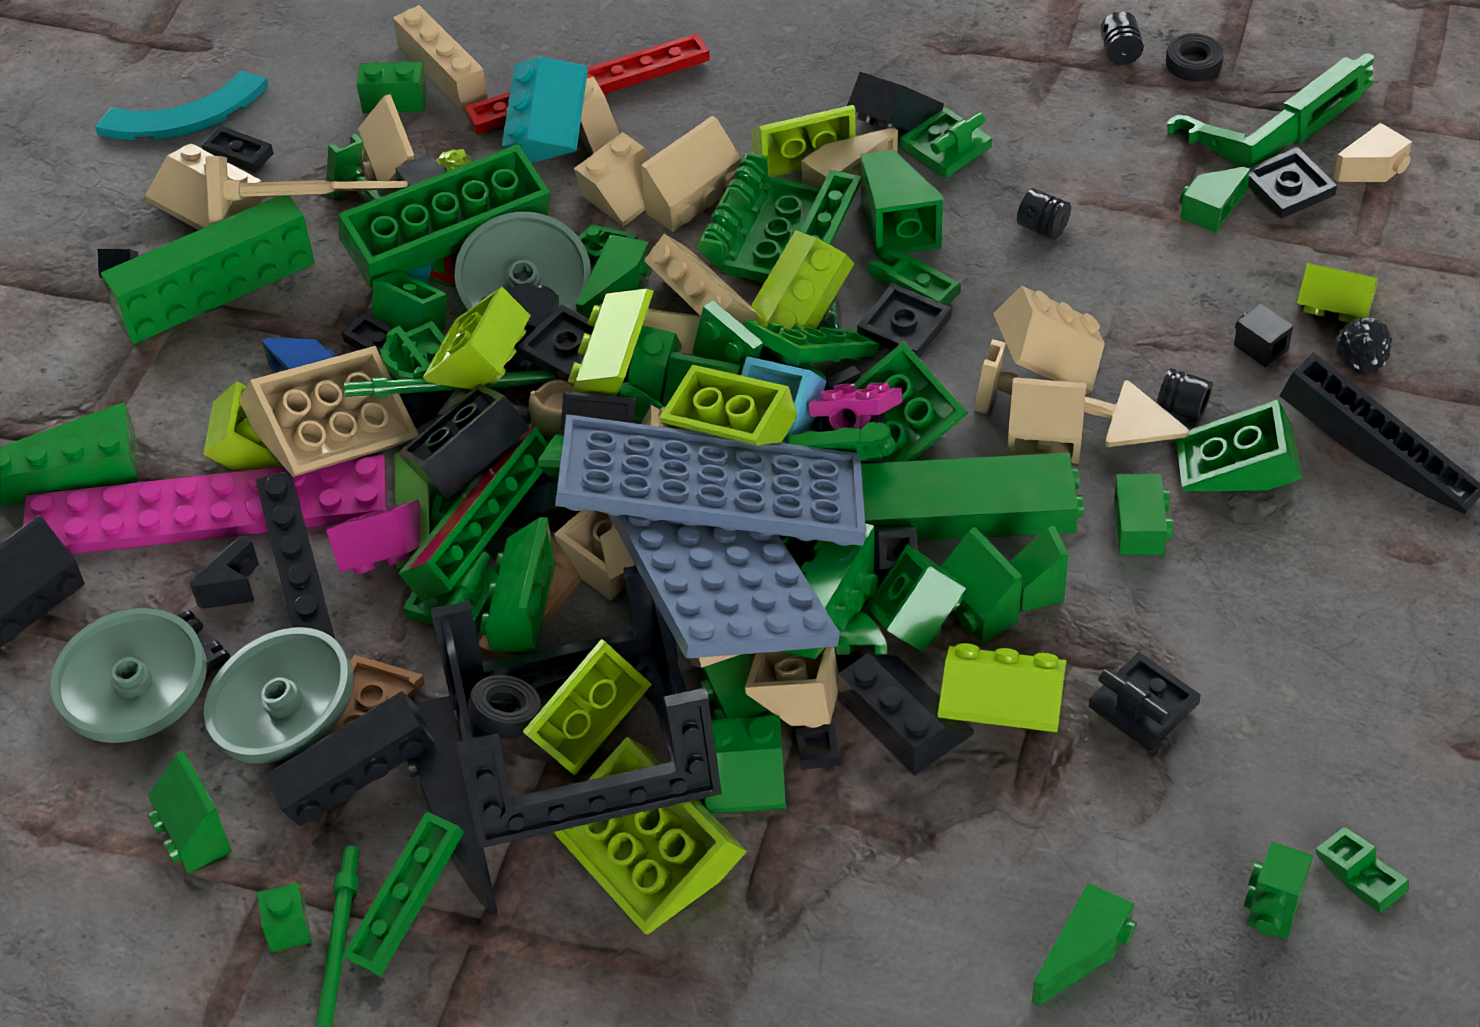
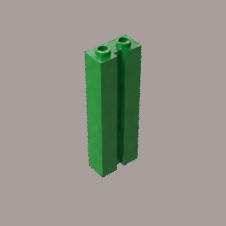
(987, 493)

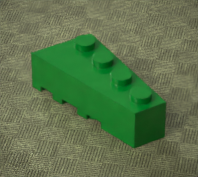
(72, 456)
(841, 580)

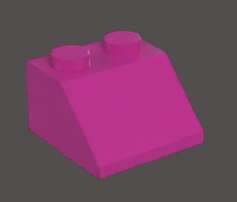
(376, 537)

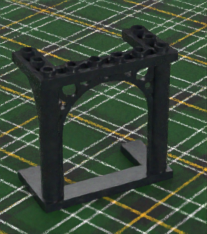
(681, 715)

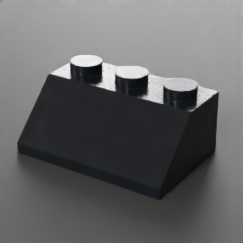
(464, 441)
(33, 577)
(899, 710)

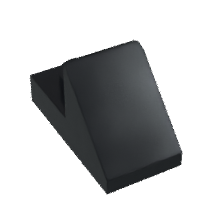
(225, 577)

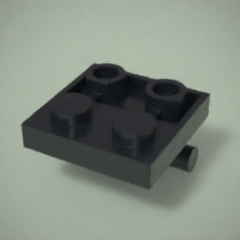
(1143, 700)

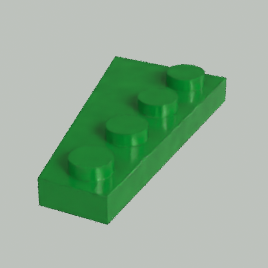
(812, 344)

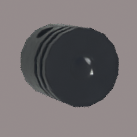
(1121, 38)
(1046, 213)
(1185, 394)

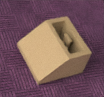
(1046, 417)

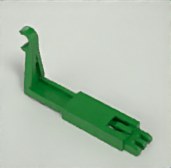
(1300, 119)

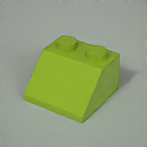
(1336, 291)
(231, 437)

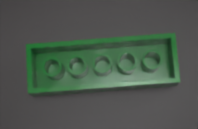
(439, 213)
(208, 268)

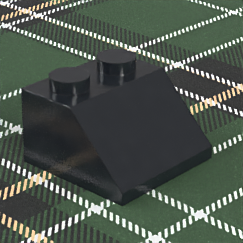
(890, 103)

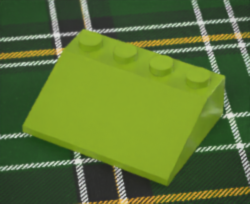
(653, 858)

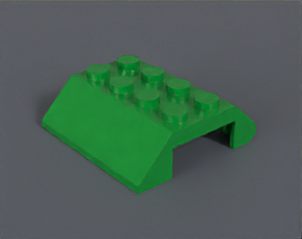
(763, 213)

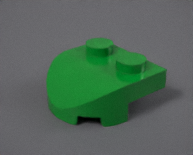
(411, 352)

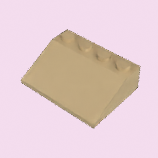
(313, 424)

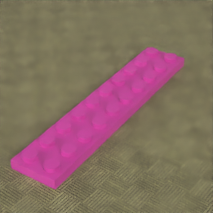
(203, 506)

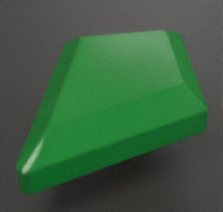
(596, 236)

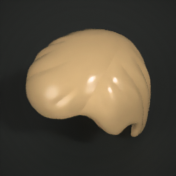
(546, 407)

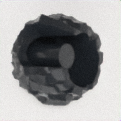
(1364, 345)

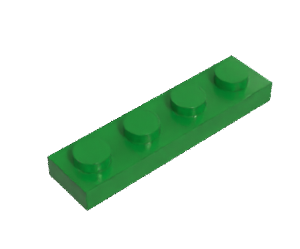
(403, 894)

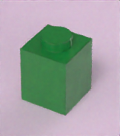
(284, 917)

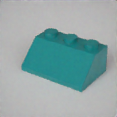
(545, 107)

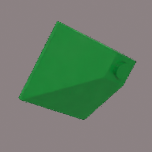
(926, 407)

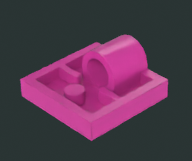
(862, 402)

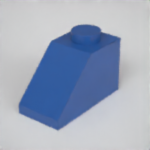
(292, 353)

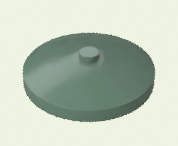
(519, 251)
(128, 675)
(278, 695)

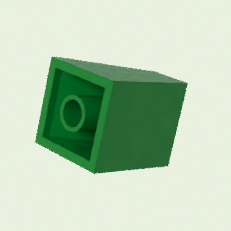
(899, 205)

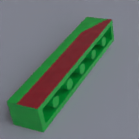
(474, 518)

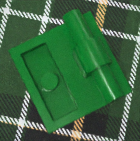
(947, 141)
(471, 587)

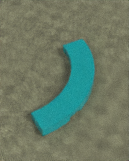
(186, 118)

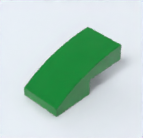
(1357, 867)

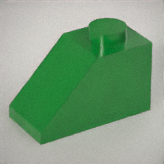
(1213, 197)
(1042, 570)

